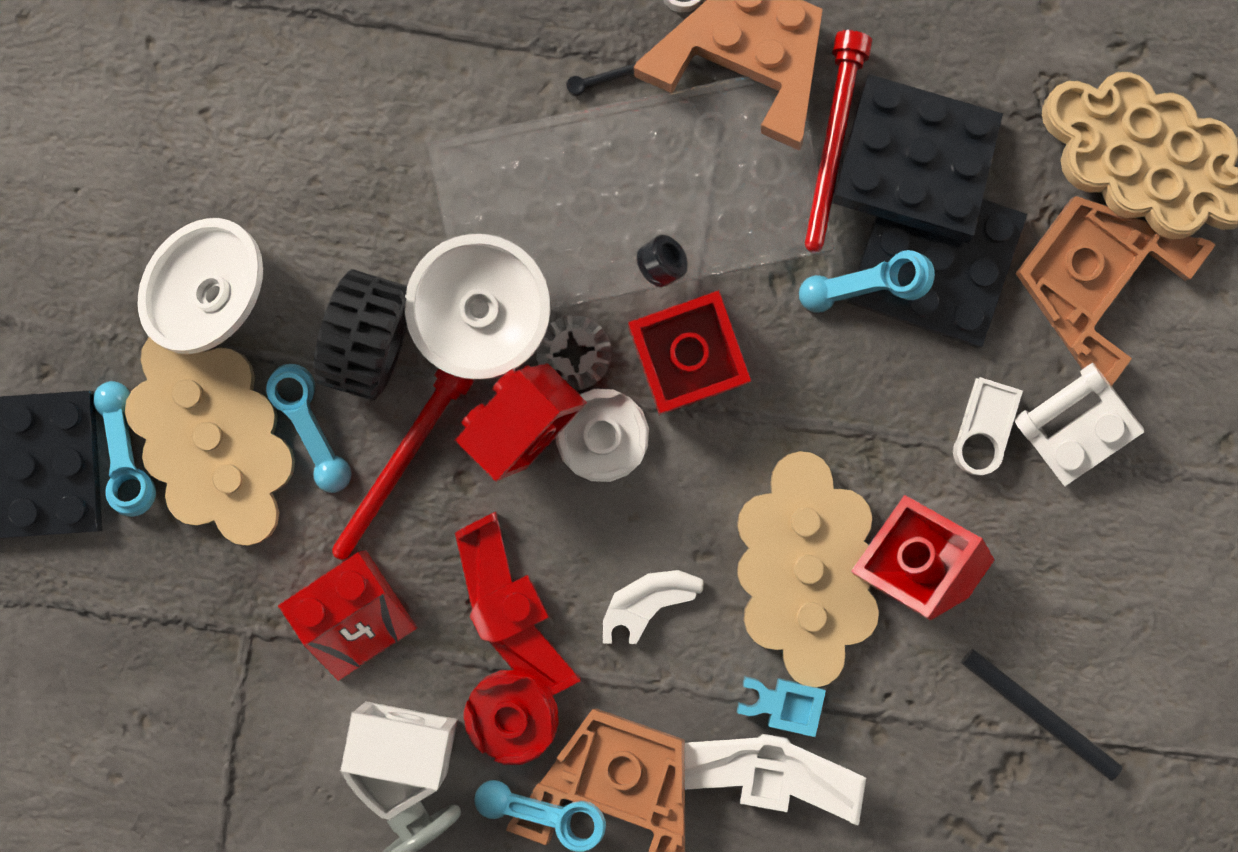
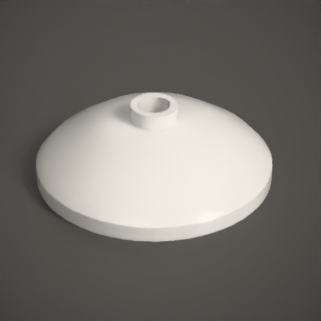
(469, 272)
(200, 286)

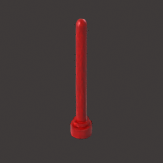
(851, 51)
(447, 388)

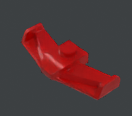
(508, 610)

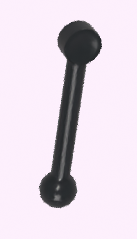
(577, 85)

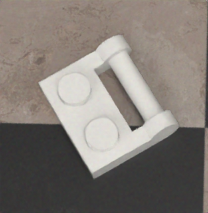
(1088, 437)

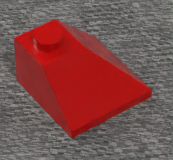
(924, 560)

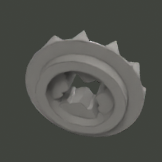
(588, 334)

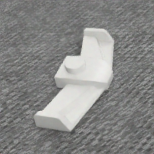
(773, 771)

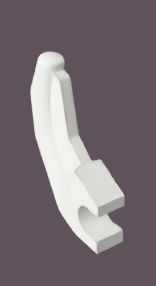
(640, 600)

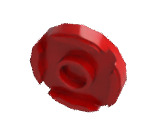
(511, 717)

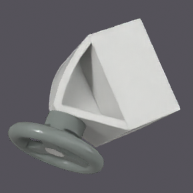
(397, 761)

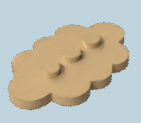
(1146, 153)
(211, 440)
(800, 569)

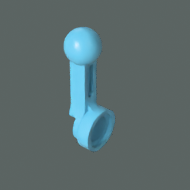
(820, 293)
(110, 403)
(330, 471)
(495, 800)

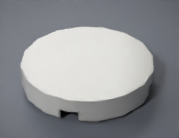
(604, 437)

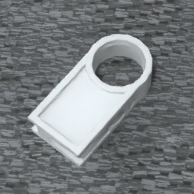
(988, 413)

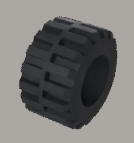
(361, 335)

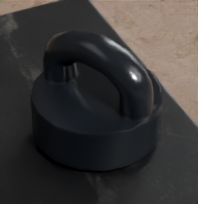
(662, 261)

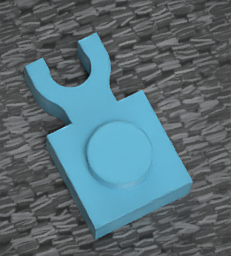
(790, 705)

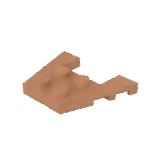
(756, 38)
(1084, 267)
(623, 772)

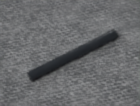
(1041, 714)

